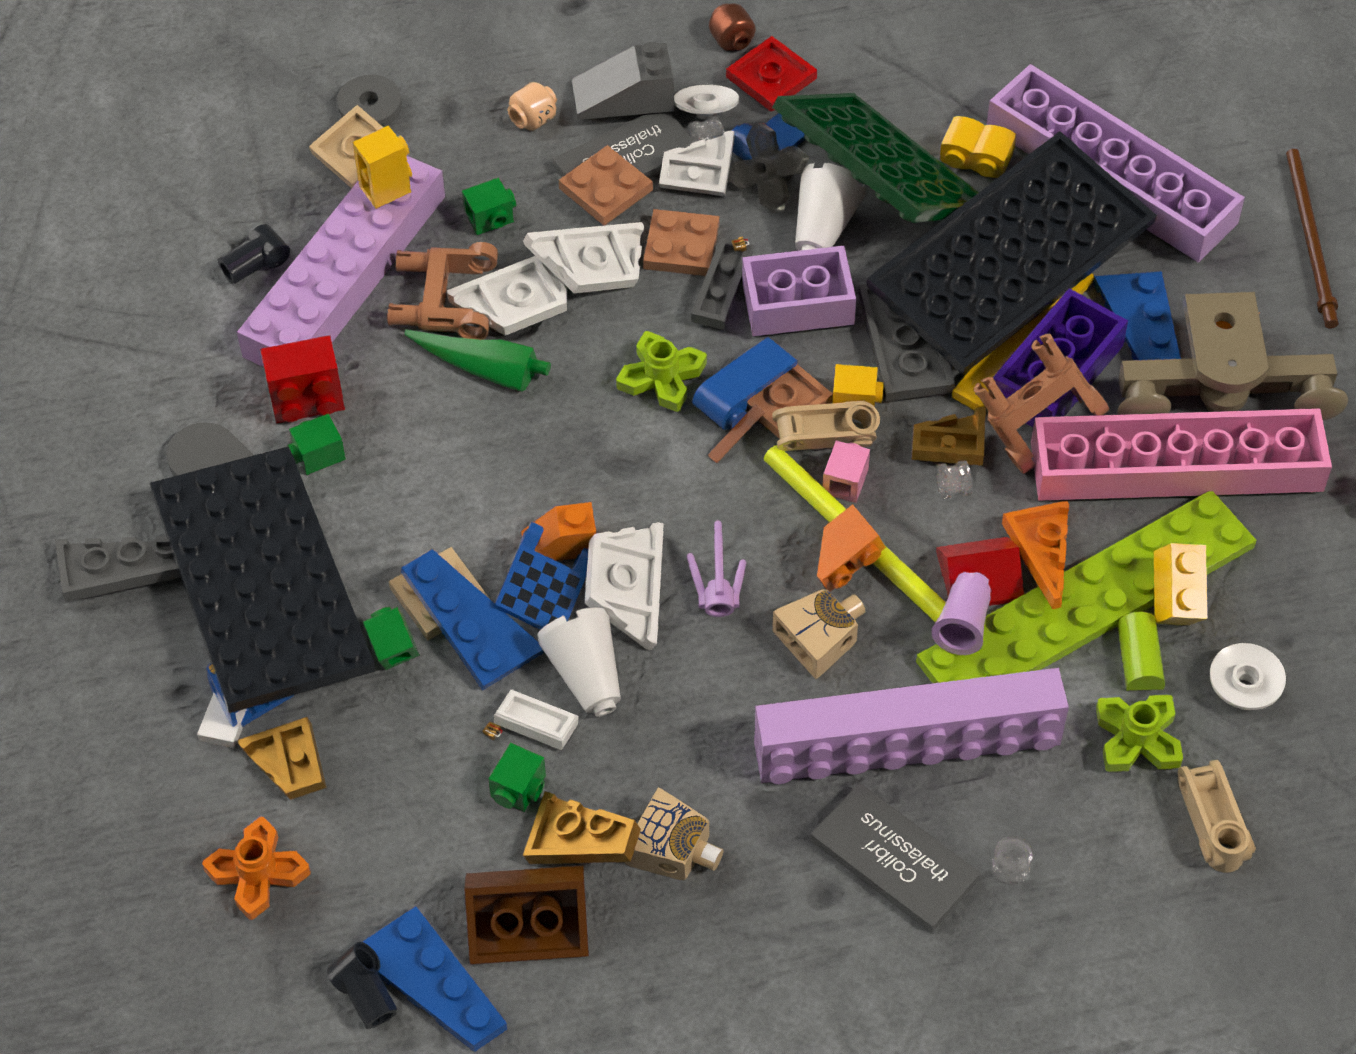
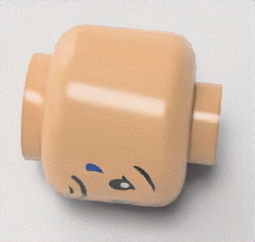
(532, 106)

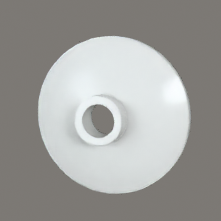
(706, 100)
(1251, 664)

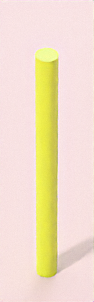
(830, 508)

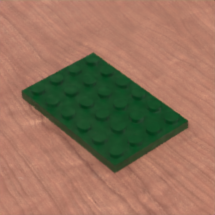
(877, 154)

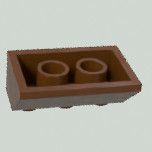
(526, 914)

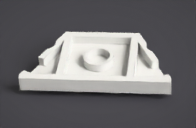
(590, 256)
(513, 295)
(626, 580)

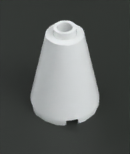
(825, 205)
(584, 658)

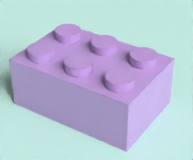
(798, 290)

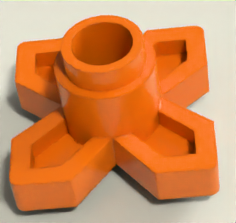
(255, 867)

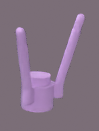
(719, 597)

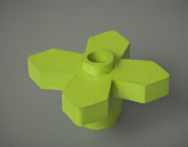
(661, 369)
(1139, 731)

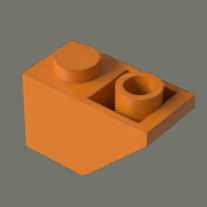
(846, 547)

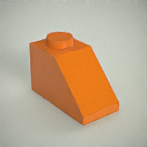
(565, 531)

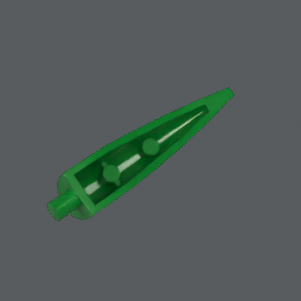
(493, 360)

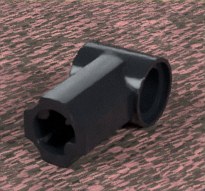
(261, 249)
(357, 976)

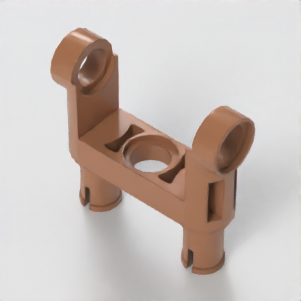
(437, 264)
(1011, 413)

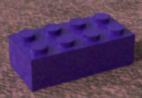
(1081, 332)

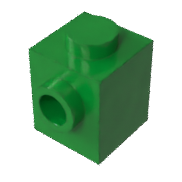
(488, 206)
(316, 444)
(390, 637)
(517, 778)

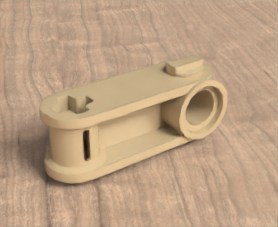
(823, 424)
(1215, 816)

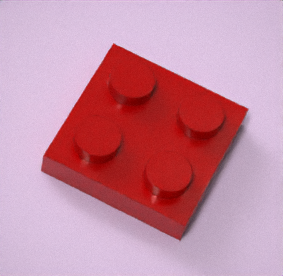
(771, 72)

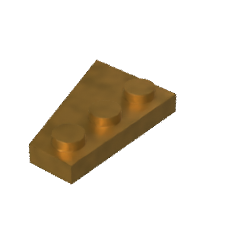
(579, 835)

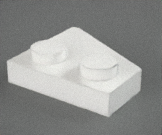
(699, 167)

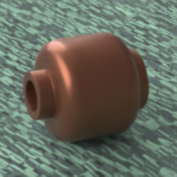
(730, 26)

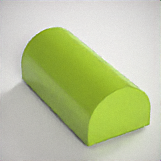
(1141, 652)

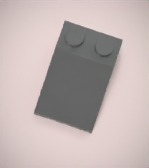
(627, 84)

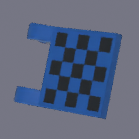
(538, 586)

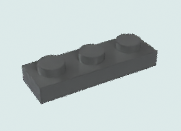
(720, 285)

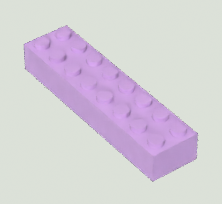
(1189, 204)
(340, 265)
(910, 725)

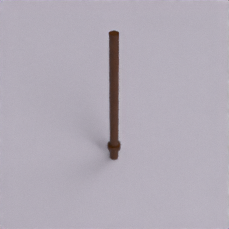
(1327, 303)

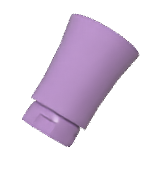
(963, 616)

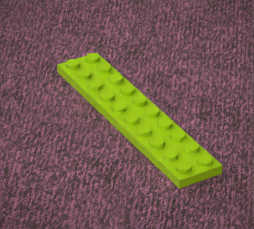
(1094, 598)

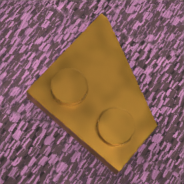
(951, 439)
(288, 757)

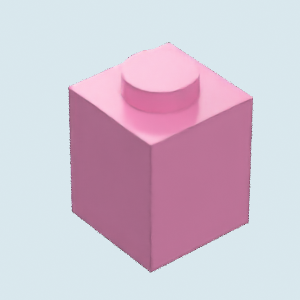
(846, 470)

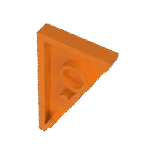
(1042, 545)

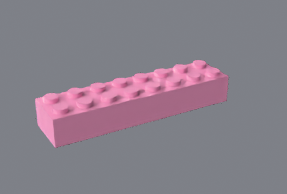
(1180, 454)

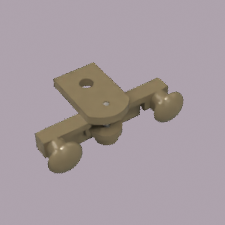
(1228, 365)

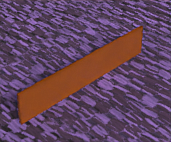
(736, 433)

